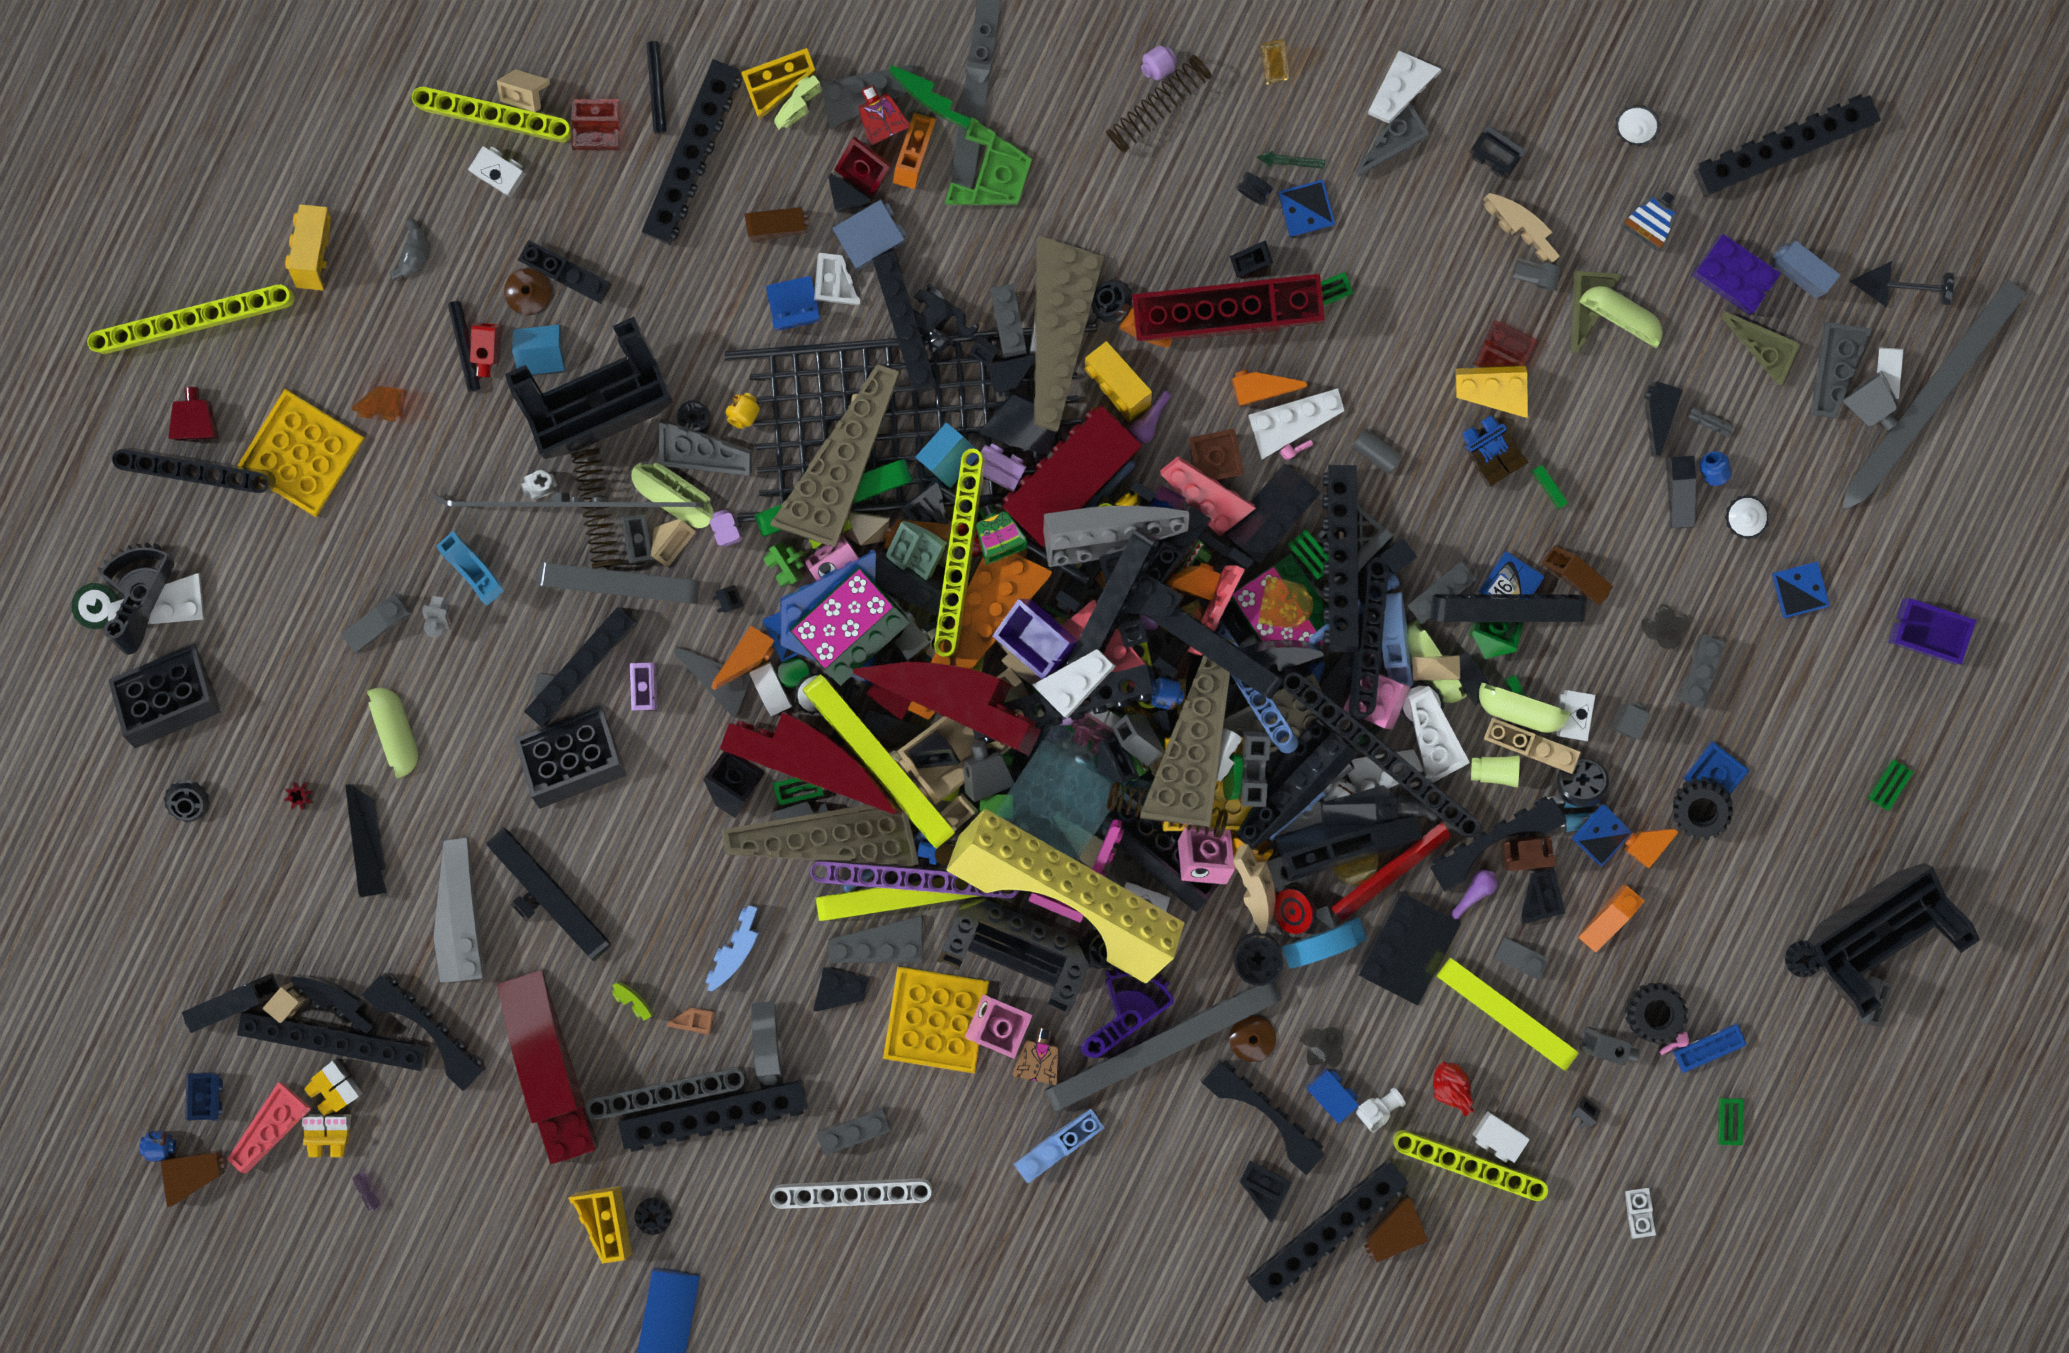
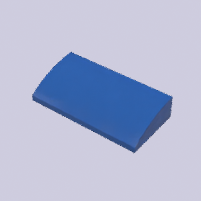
(668, 1312)

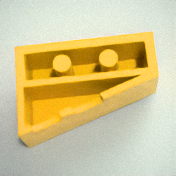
(777, 80)
(308, 246)
(1118, 382)
(1495, 387)
(606, 1222)

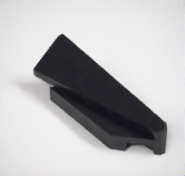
(365, 842)

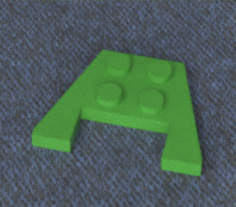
(1000, 175)

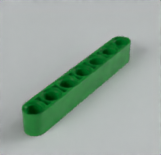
(871, 484)

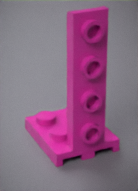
(1104, 856)

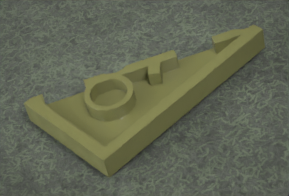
(1582, 316)
(1769, 348)

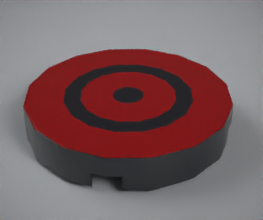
(1294, 910)

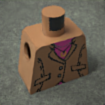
(1038, 1059)

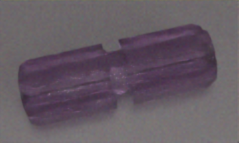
(368, 1196)

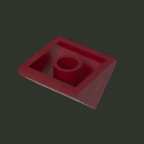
(863, 167)

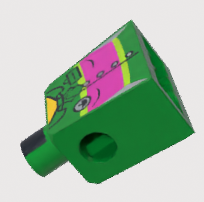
(998, 535)

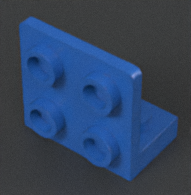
(793, 303)

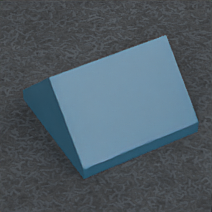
(539, 349)
(944, 454)

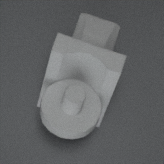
(436, 617)

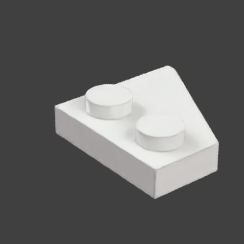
(833, 281)

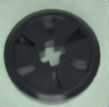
(1594, 789)

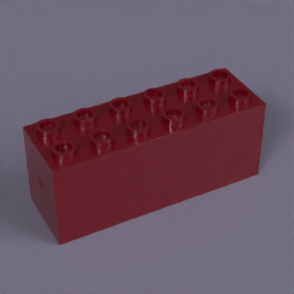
(1072, 472)

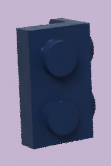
(203, 1096)

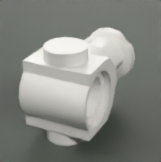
(538, 484)
(1377, 1111)

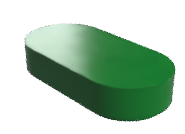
(1233, 780)

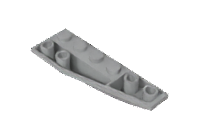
(1100, 531)

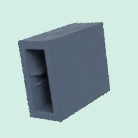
(869, 234)
(1804, 269)

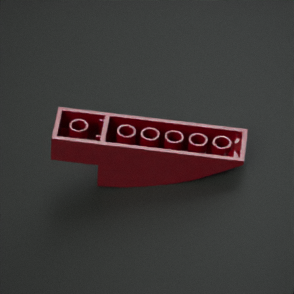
(1229, 308)
(959, 695)
(809, 755)
(545, 1068)

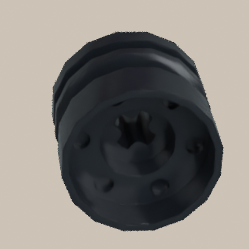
(1260, 972)

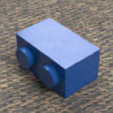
(1332, 1095)

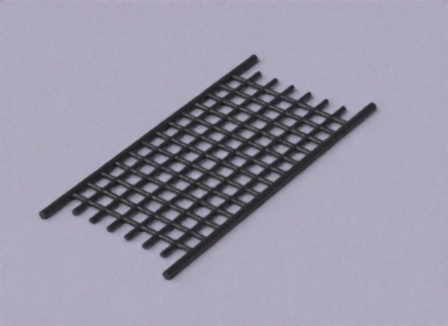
(864, 345)

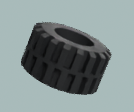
(1708, 826)
(1674, 1021)

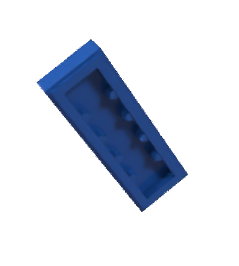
(1709, 1048)

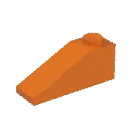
(914, 151)
(1259, 386)
(746, 656)
(1611, 917)

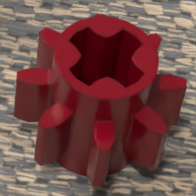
(293, 798)

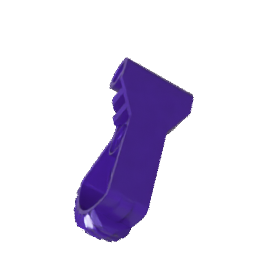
(1124, 1003)

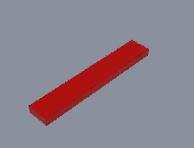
(1391, 872)

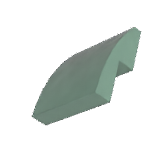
(916, 549)

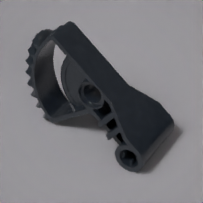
(131, 619)

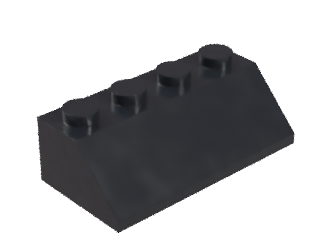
(1276, 511)
(912, 586)

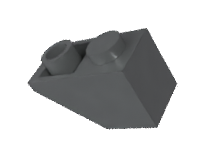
(1139, 738)

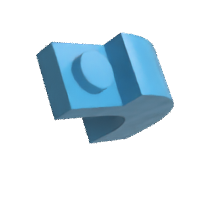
(471, 567)
(1324, 944)

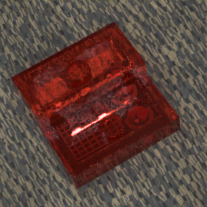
(595, 124)
(1504, 347)

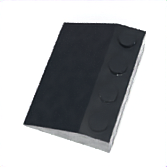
(163, 696)
(570, 757)
(1408, 948)

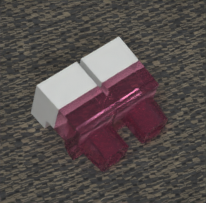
(1094, 728)

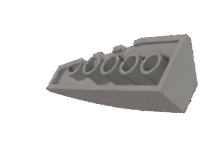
(457, 919)

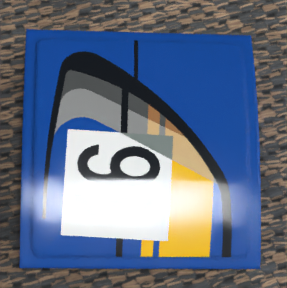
(1511, 577)

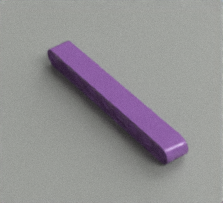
(903, 879)

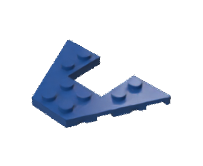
(797, 604)

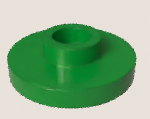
(792, 671)

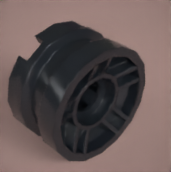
(1254, 188)
(687, 410)

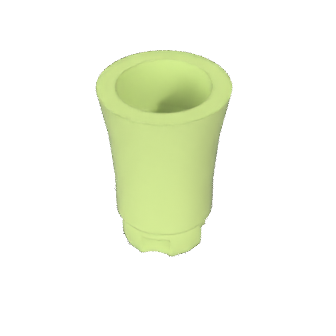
(1496, 770)

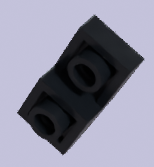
(1471, 677)

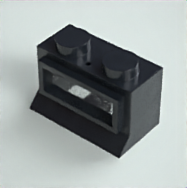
(1496, 152)

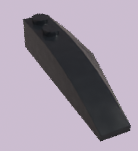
(1159, 855)

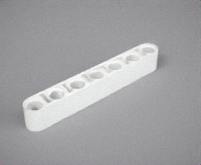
(841, 1199)

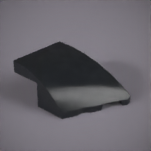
(1015, 426)

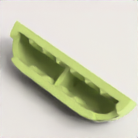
(1624, 313)
(663, 485)
(1422, 645)
(1522, 709)
(393, 730)

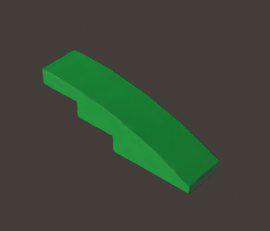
(921, 90)

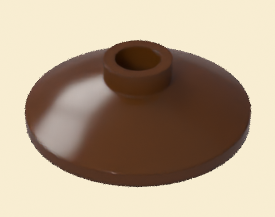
(539, 291)
(1251, 1026)

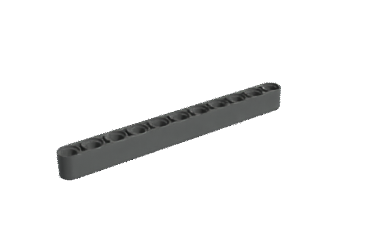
(1162, 1045)

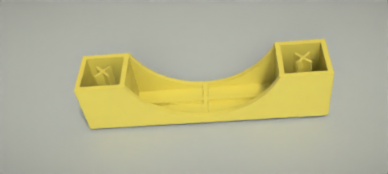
(1004, 857)

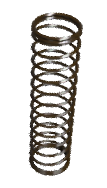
(1118, 140)
(599, 563)
(1114, 793)

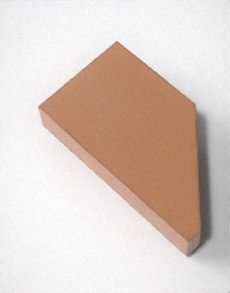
(694, 1020)

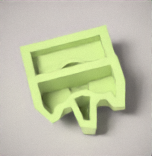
(796, 105)

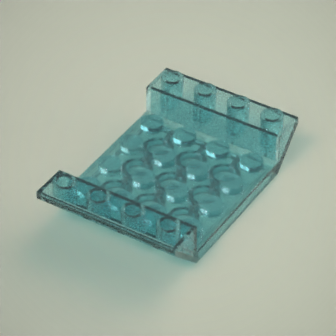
(1059, 794)

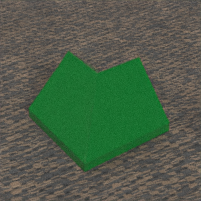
(1496, 637)

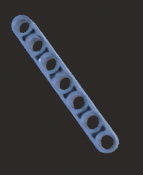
(1267, 711)

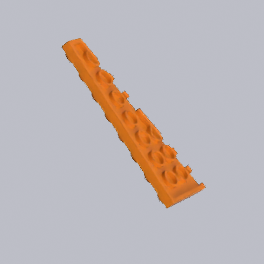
(987, 603)

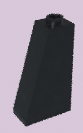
(230, 1003)

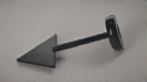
(1877, 284)

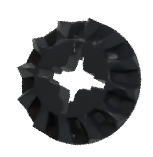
(1793, 954)
(654, 1205)

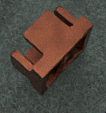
(1217, 454)
(1528, 854)

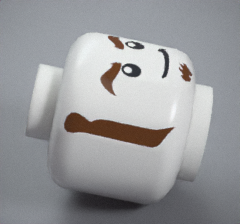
(1339, 789)

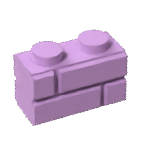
(1002, 469)
(726, 528)
(643, 686)

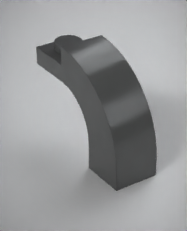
(766, 1043)

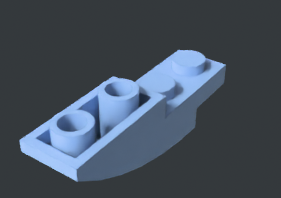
(1395, 642)
(730, 957)
(1058, 1145)

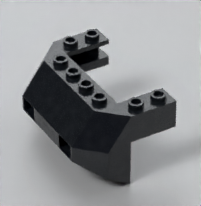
(596, 402)
(1882, 925)
(1021, 943)

